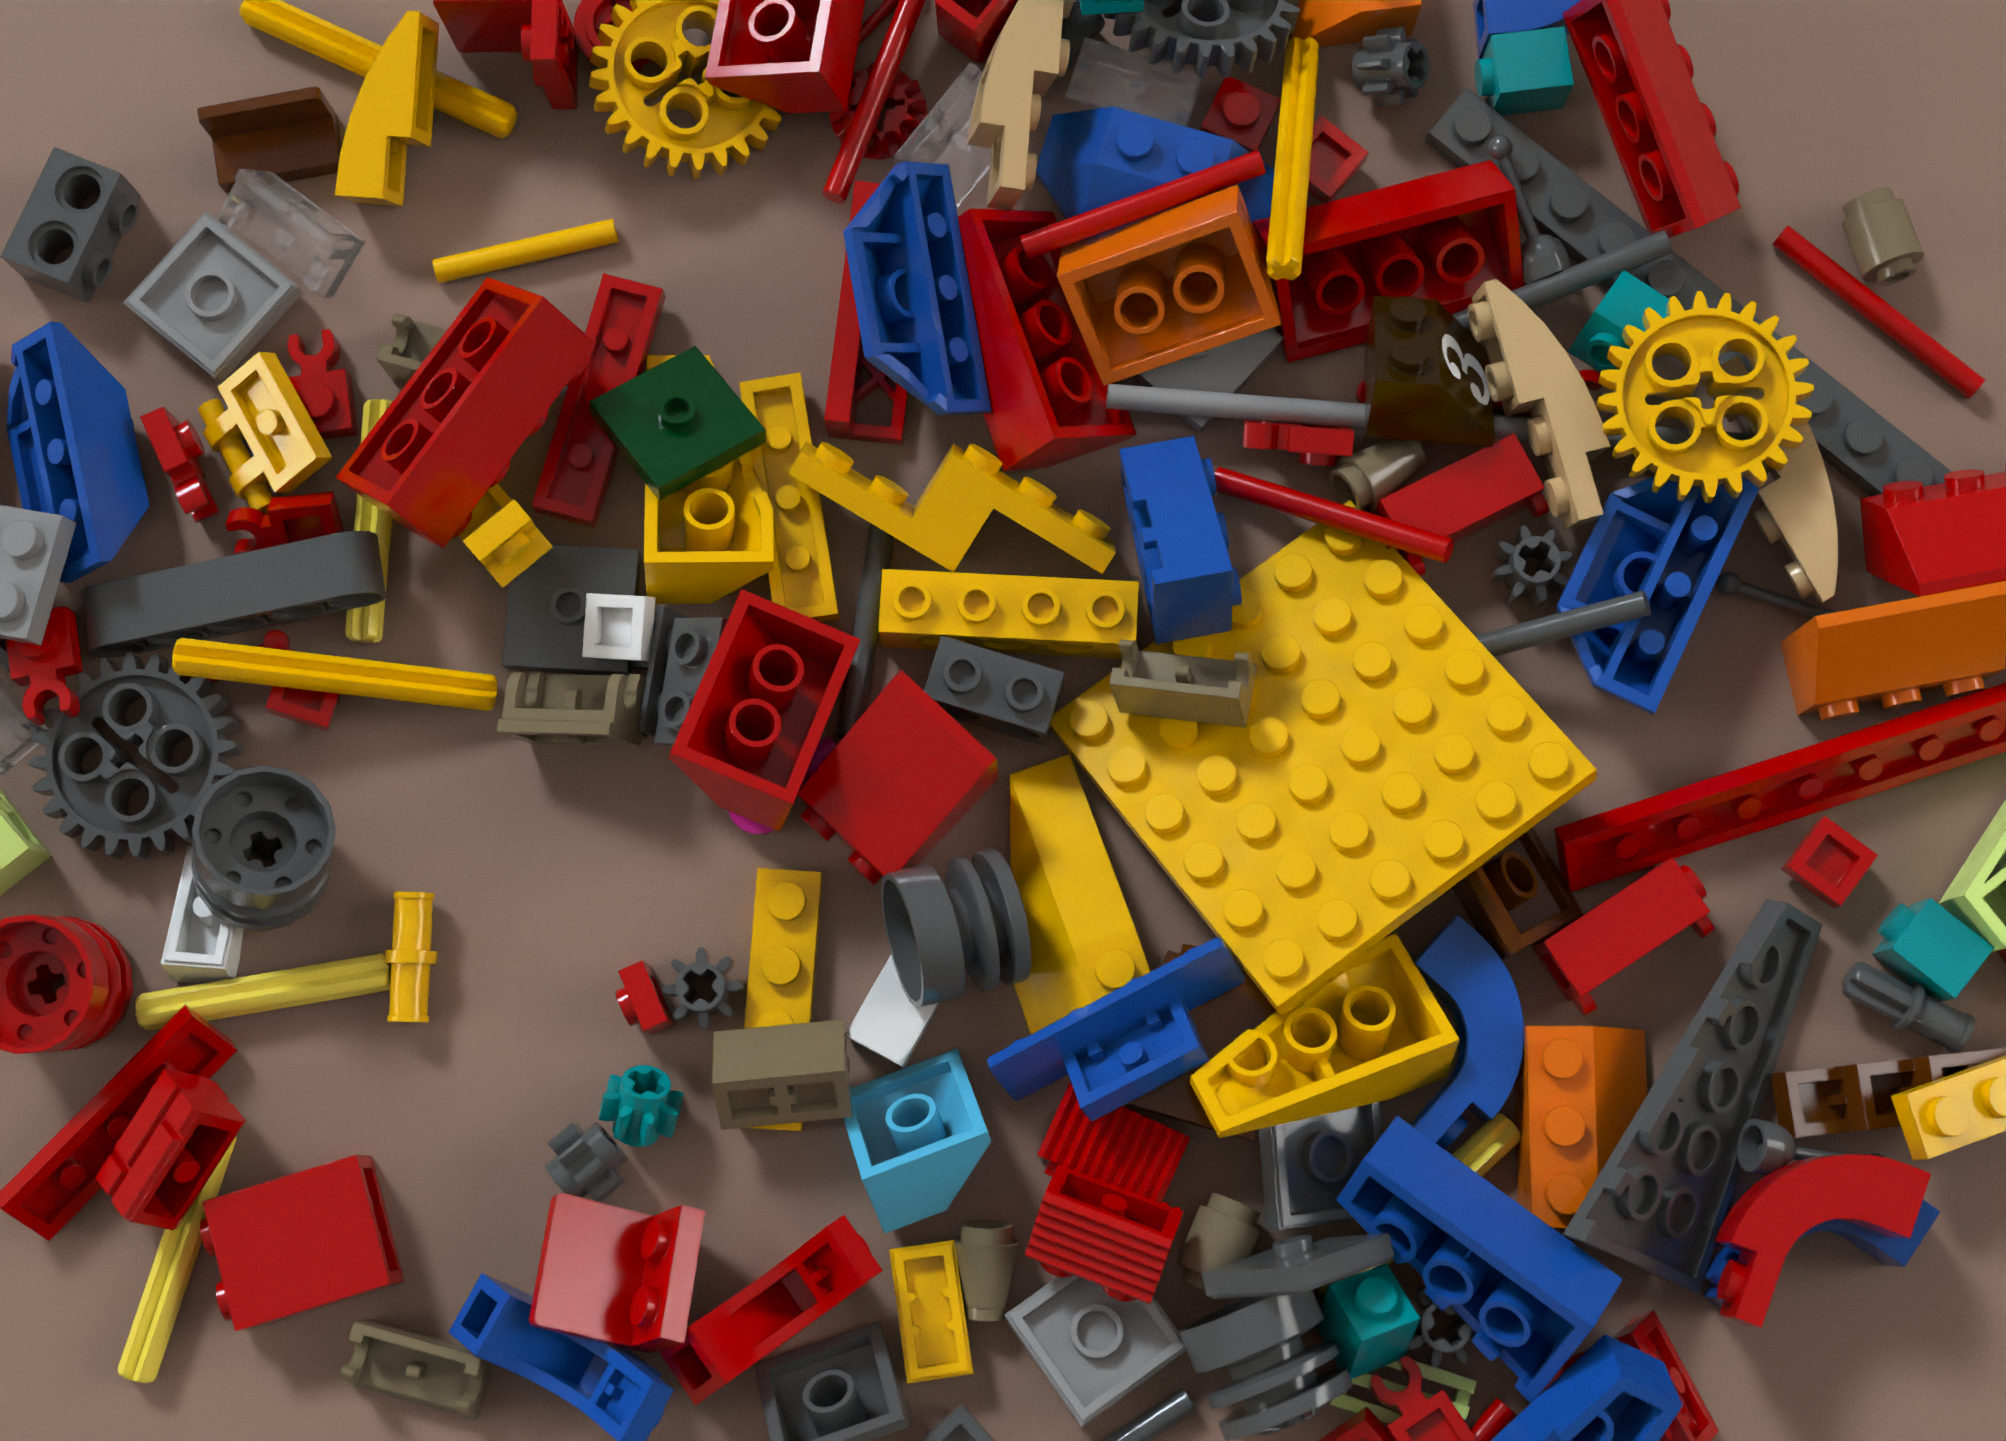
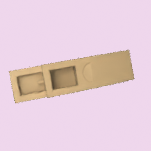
(1010, 92)
(1536, 375)
(1797, 508)

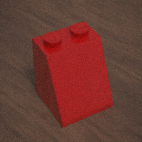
(897, 781)

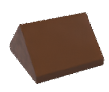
(1517, 896)

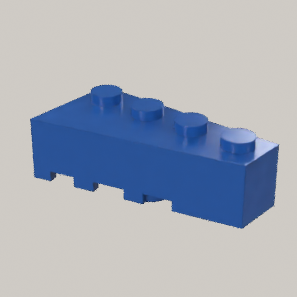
(1480, 1253)
(1601, 1397)

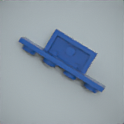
(1126, 1038)

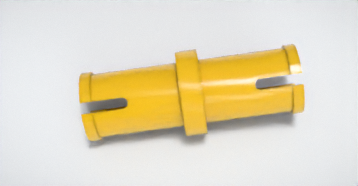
(410, 957)

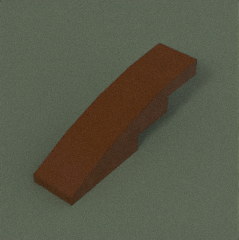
(1859, 1094)

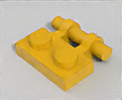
(275, 425)

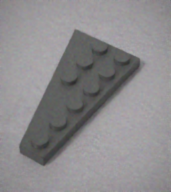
(1678, 1158)

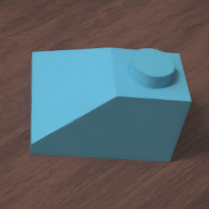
(916, 1138)

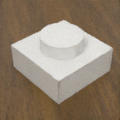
(618, 627)

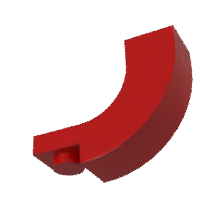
(1798, 1196)
(772, 1310)

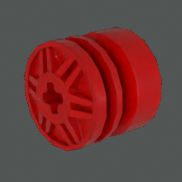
(85, 1009)

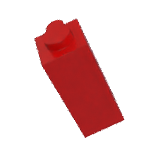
(1468, 495)
(1624, 930)

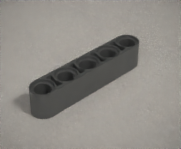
(233, 594)

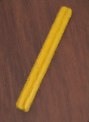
(359, 53)
(1292, 159)
(334, 674)

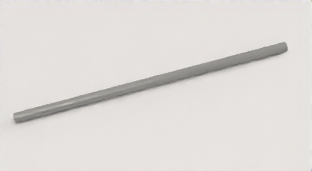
(1302, 410)

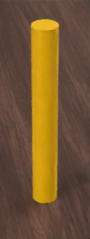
(525, 250)

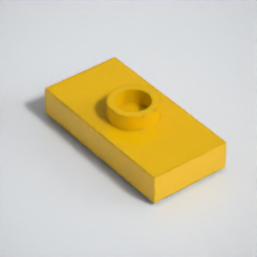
(931, 1311)

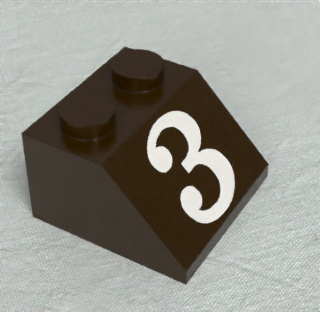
(1424, 375)

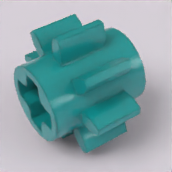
(641, 1105)

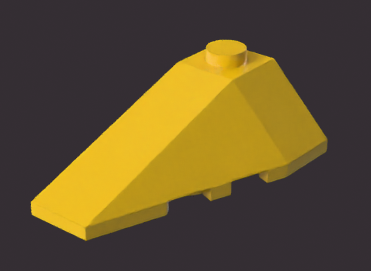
(708, 533)
(1070, 896)
(1339, 1048)

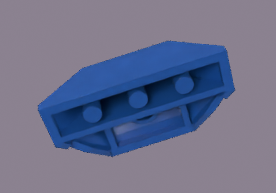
(1118, 153)
(917, 290)
(74, 445)
(1672, 555)

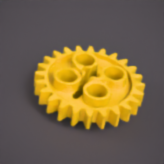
(656, 34)
(1697, 341)

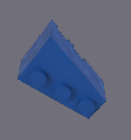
(1179, 539)

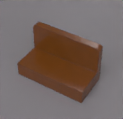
(279, 133)

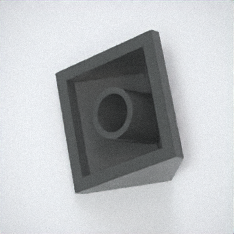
(834, 1390)

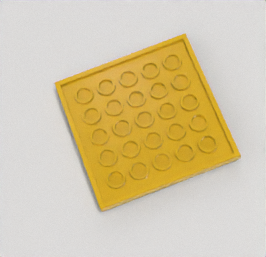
(1368, 768)

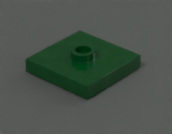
(677, 422)

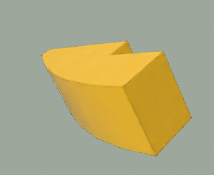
(390, 114)

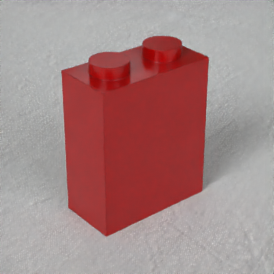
(300, 1242)

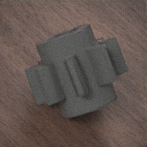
(1390, 67)
(1547, 571)
(686, 992)
(586, 1161)
(1458, 1329)

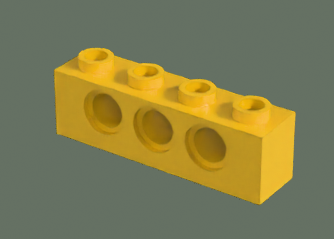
(1008, 612)

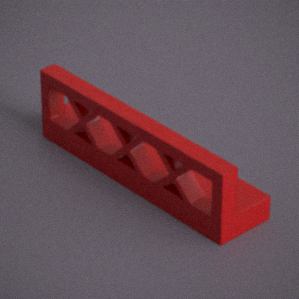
(847, 364)

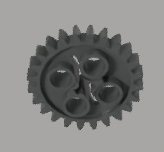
(1209, 31)
(99, 800)

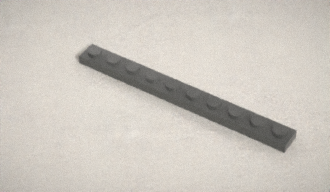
(1588, 225)

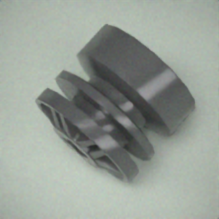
(270, 815)
(966, 925)
(1266, 1362)

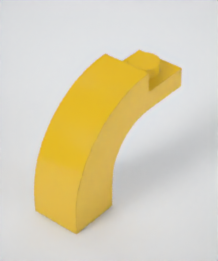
(503, 536)

